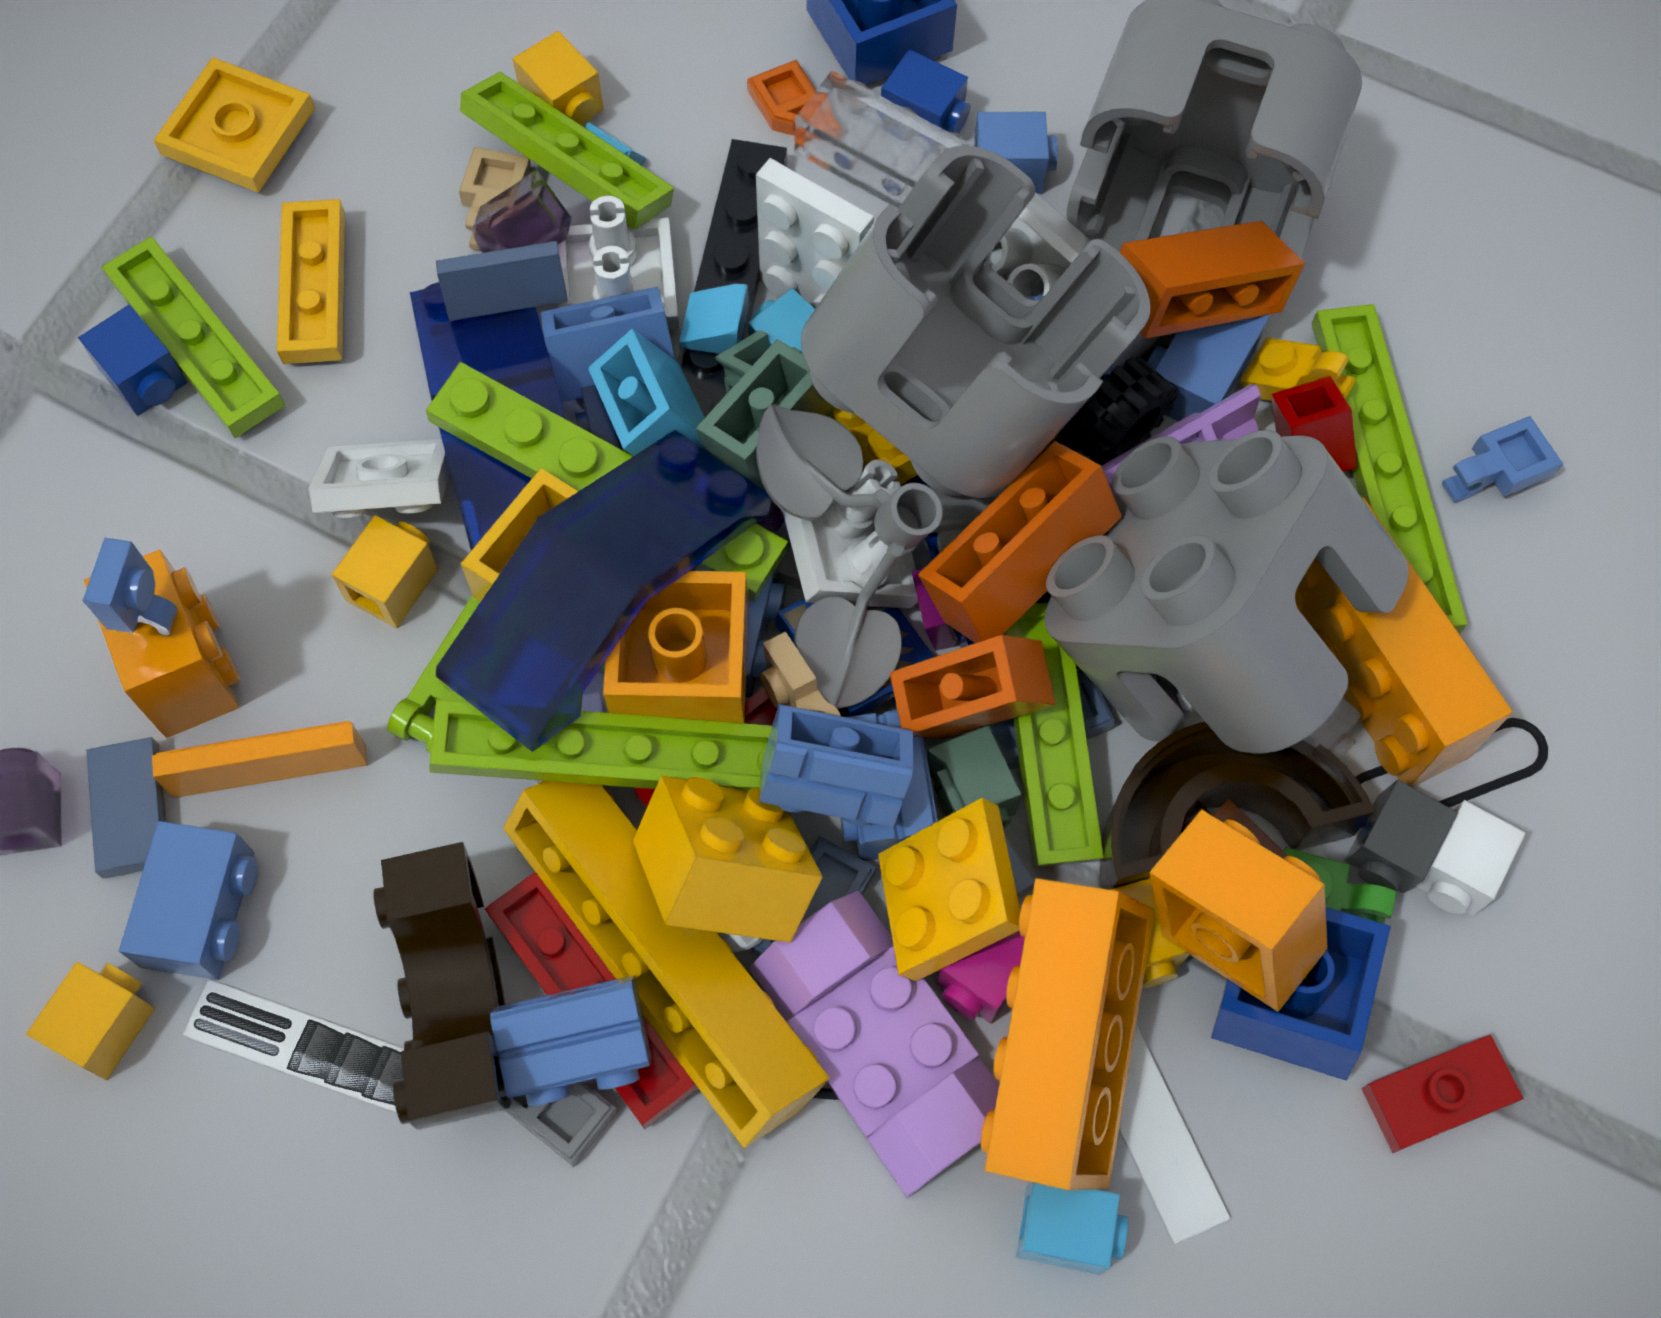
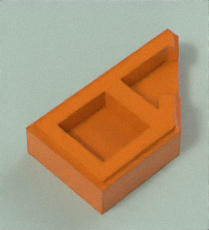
(781, 95)

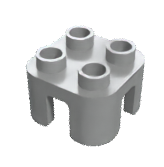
(1215, 113)
(952, 353)
(1207, 583)

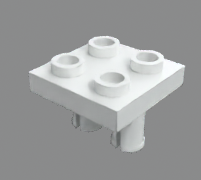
(617, 260)
(843, 550)

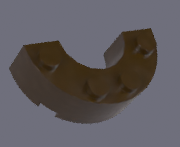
(1295, 789)
(447, 987)

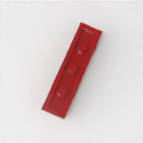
(564, 961)

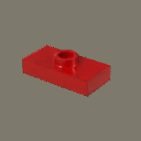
(1441, 1093)

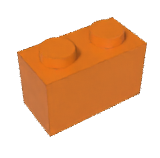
(973, 687)

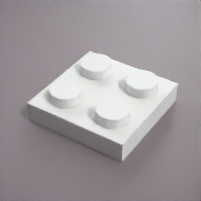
(380, 476)

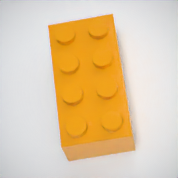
(1406, 675)
(1068, 1036)

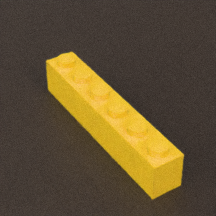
(685, 977)

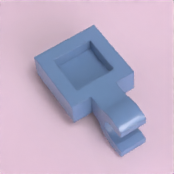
(1508, 457)
(124, 589)

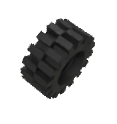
(1122, 411)

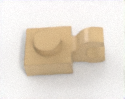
(488, 176)
(790, 679)

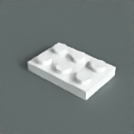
(803, 232)

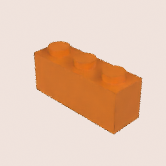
(1213, 276)
(1006, 552)

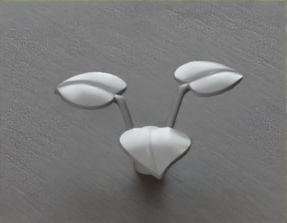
(806, 466)

